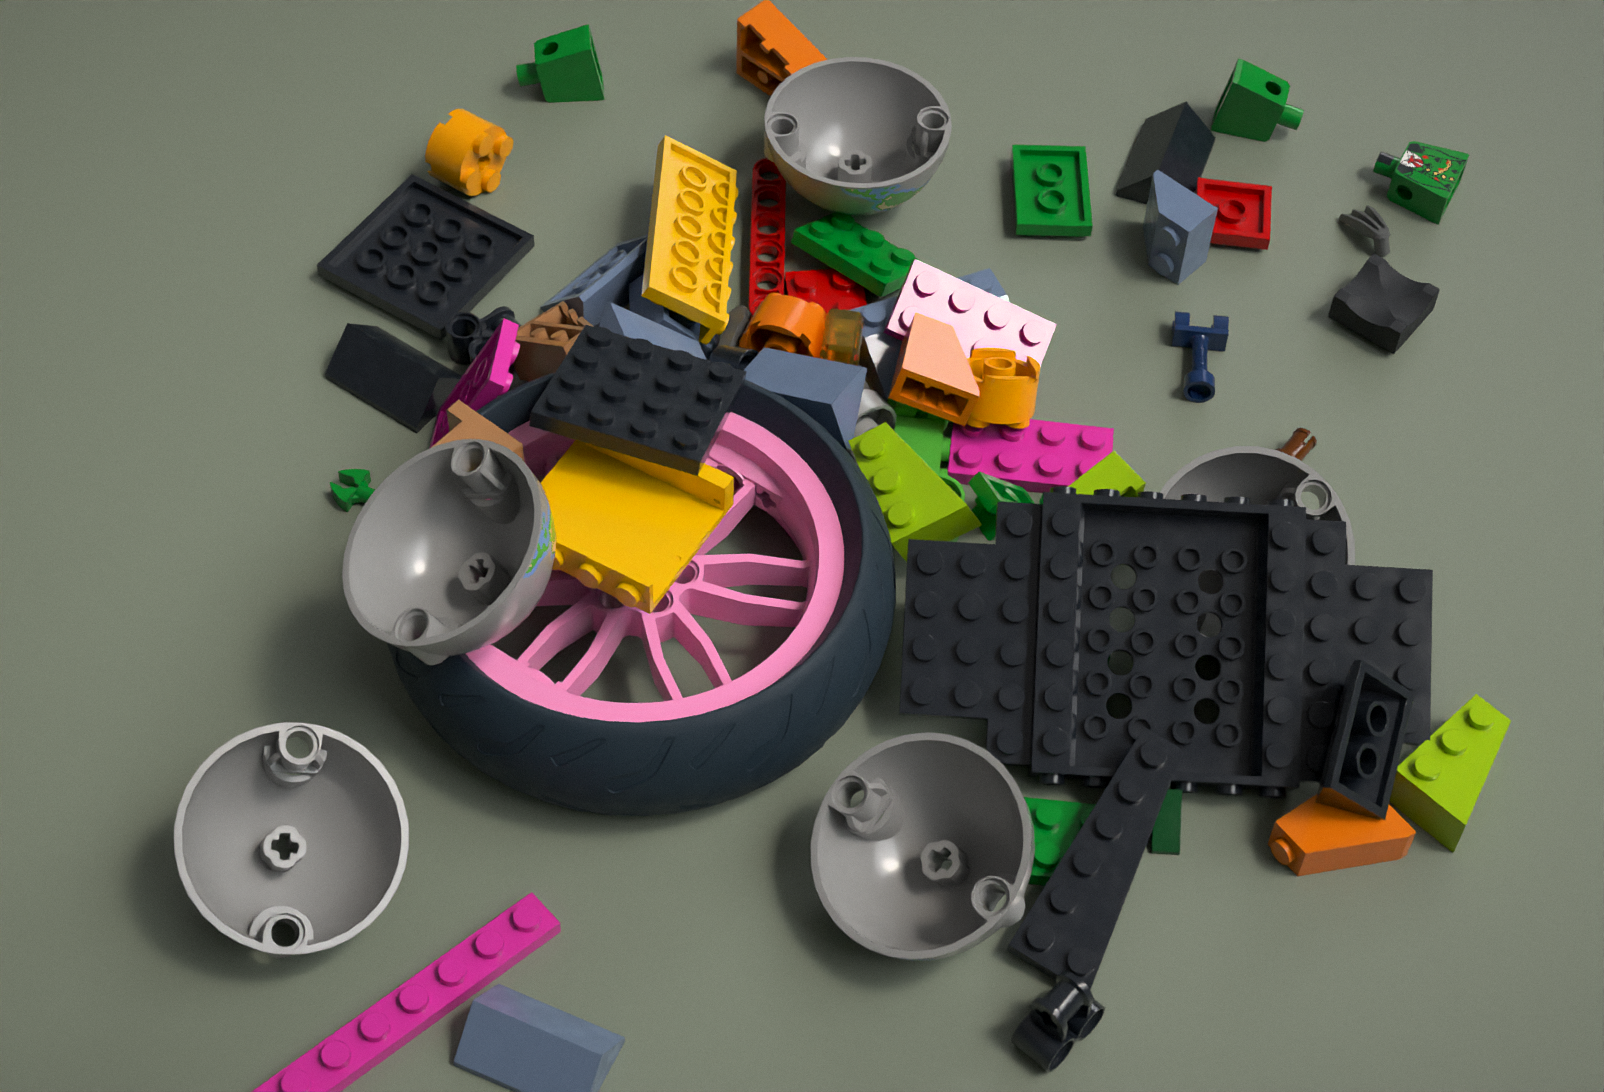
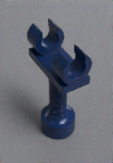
(1199, 383)

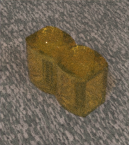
(842, 336)

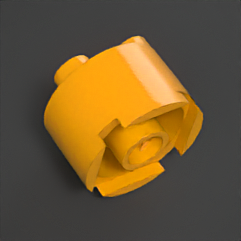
(468, 153)
(1005, 386)

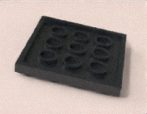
(425, 255)
(639, 399)

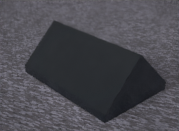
(1168, 142)
(390, 375)
(1365, 743)

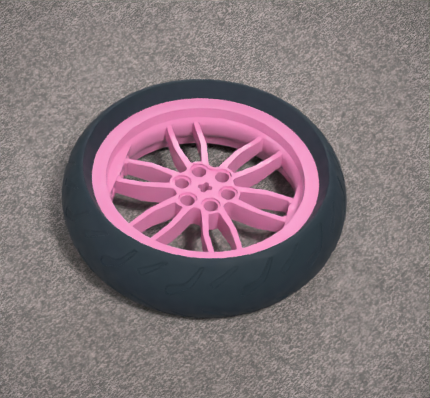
(712, 743)

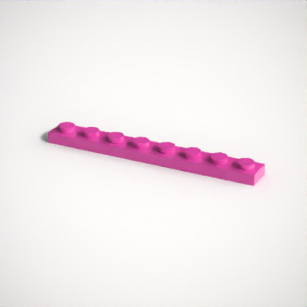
(419, 1001)

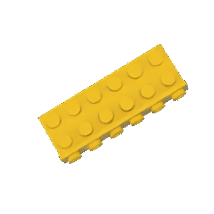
(691, 236)

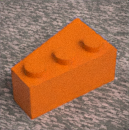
(771, 47)

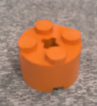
(786, 326)

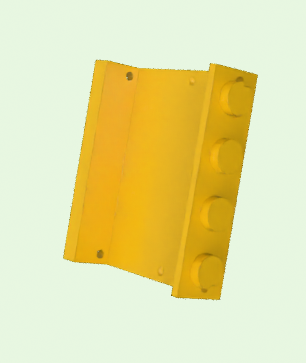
(631, 520)

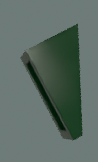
(1167, 828)

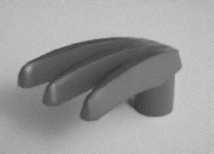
(1371, 226)

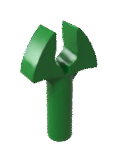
(358, 493)

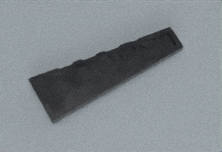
(1089, 887)

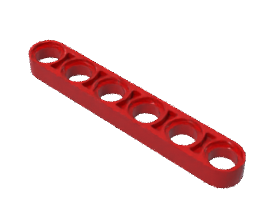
(762, 242)

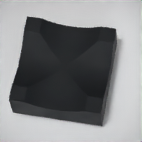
(1383, 304)

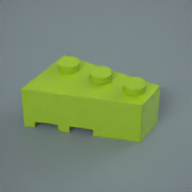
(909, 491)
(1447, 773)

